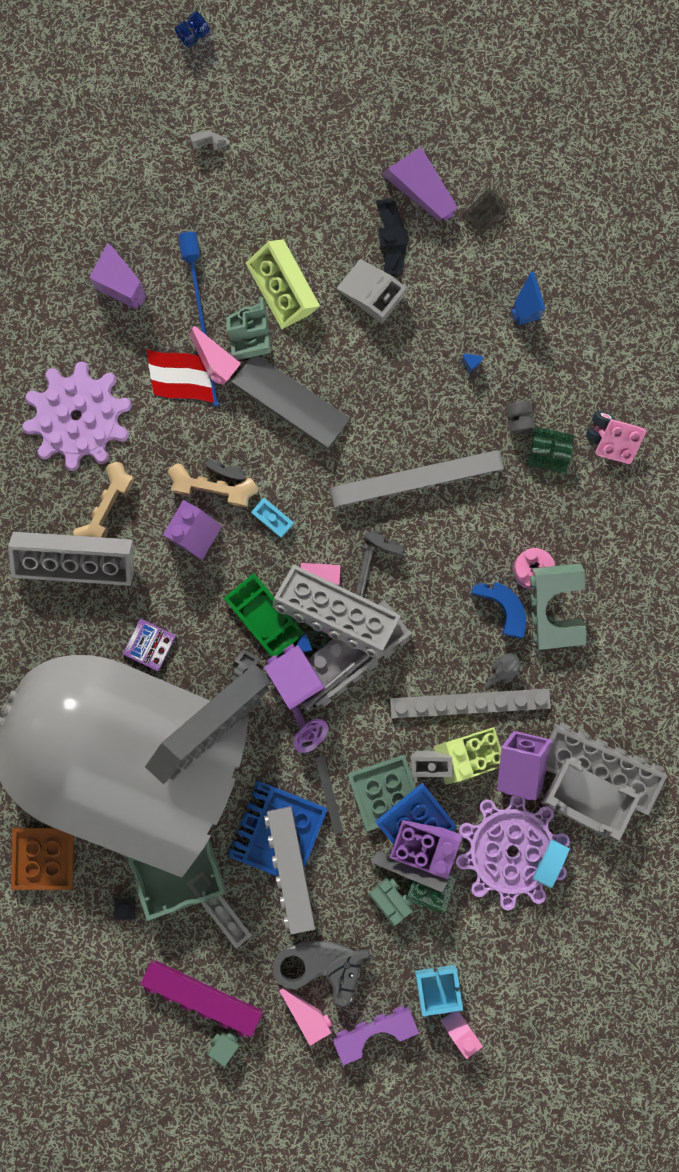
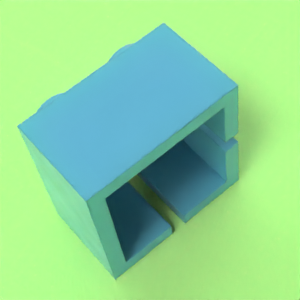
(437, 990)

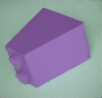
(116, 279)
(192, 530)
(293, 676)
(523, 765)

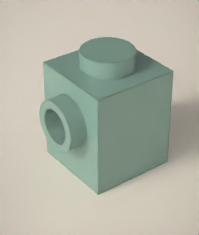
(223, 1047)

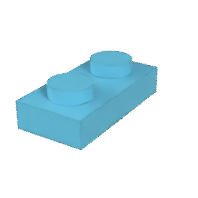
(272, 518)

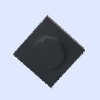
(124, 909)

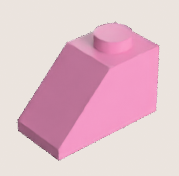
(461, 1033)

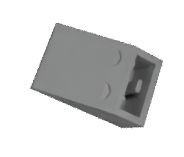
(372, 290)

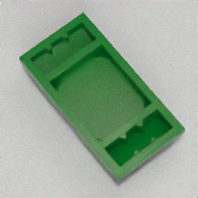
(254, 607)

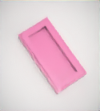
(328, 572)

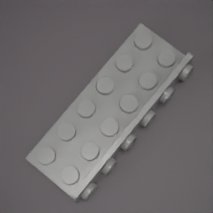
(335, 611)
(338, 655)
(607, 764)

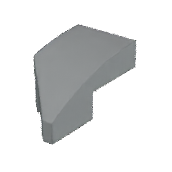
(207, 137)

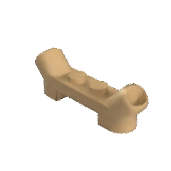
(120, 483)
(183, 485)

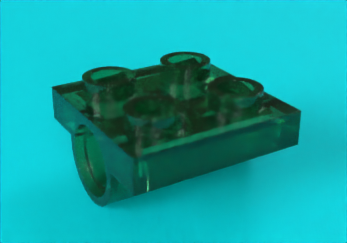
(550, 450)
(429, 897)

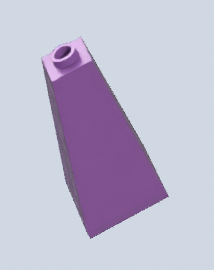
(421, 183)

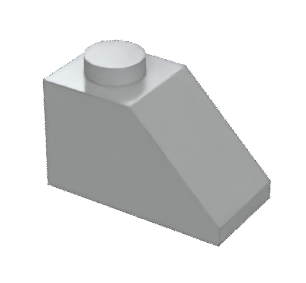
(431, 764)

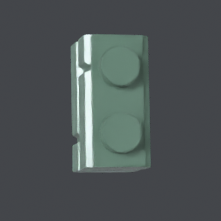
(390, 901)

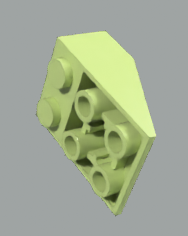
(472, 754)

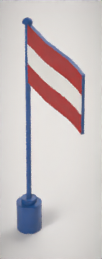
(183, 373)

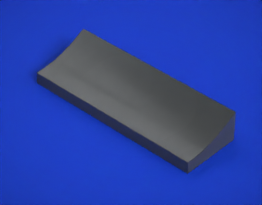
(290, 401)

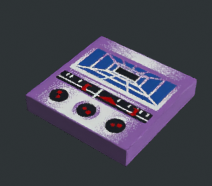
(149, 645)

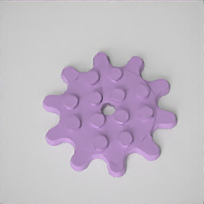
(79, 436)
(490, 844)

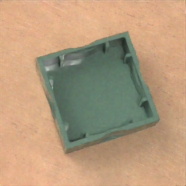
(167, 893)

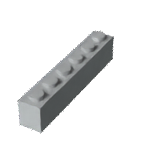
(291, 870)

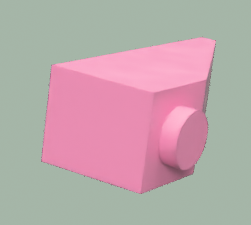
(215, 359)
(309, 1018)

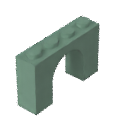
(546, 584)

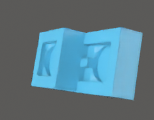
(551, 863)

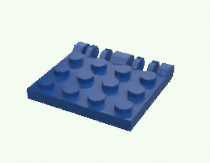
(307, 818)

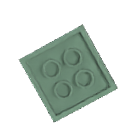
(380, 788)

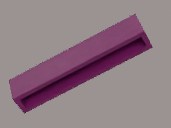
(201, 998)

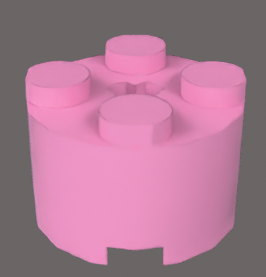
(529, 558)

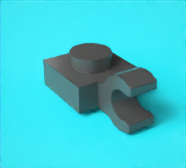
(242, 663)

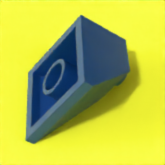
(529, 303)

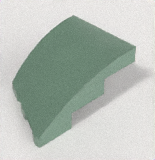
(251, 336)

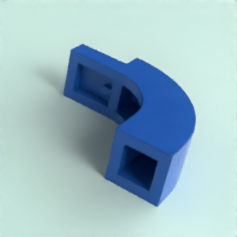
(513, 609)

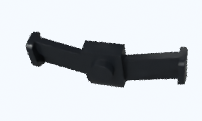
(392, 237)

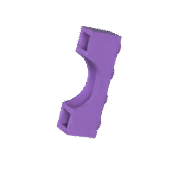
(399, 1024)

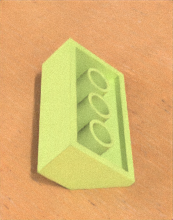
(282, 283)

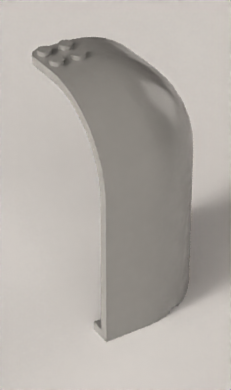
(80, 751)

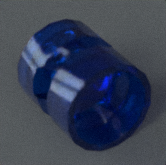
(197, 25)

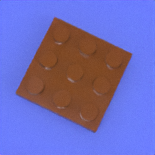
(42, 859)

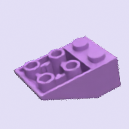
(426, 847)

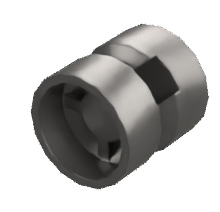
(520, 417)

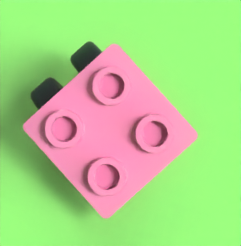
(615, 438)

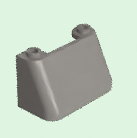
(591, 800)

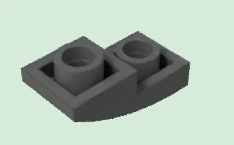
(231, 473)
(376, 539)

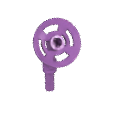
(307, 733)

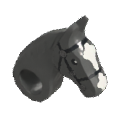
(323, 958)

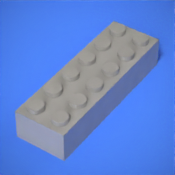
(71, 558)

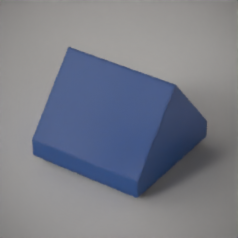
(471, 361)
(304, 644)

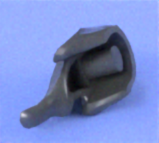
(506, 668)

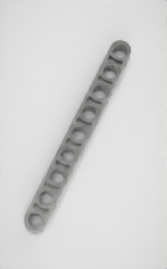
(420, 477)

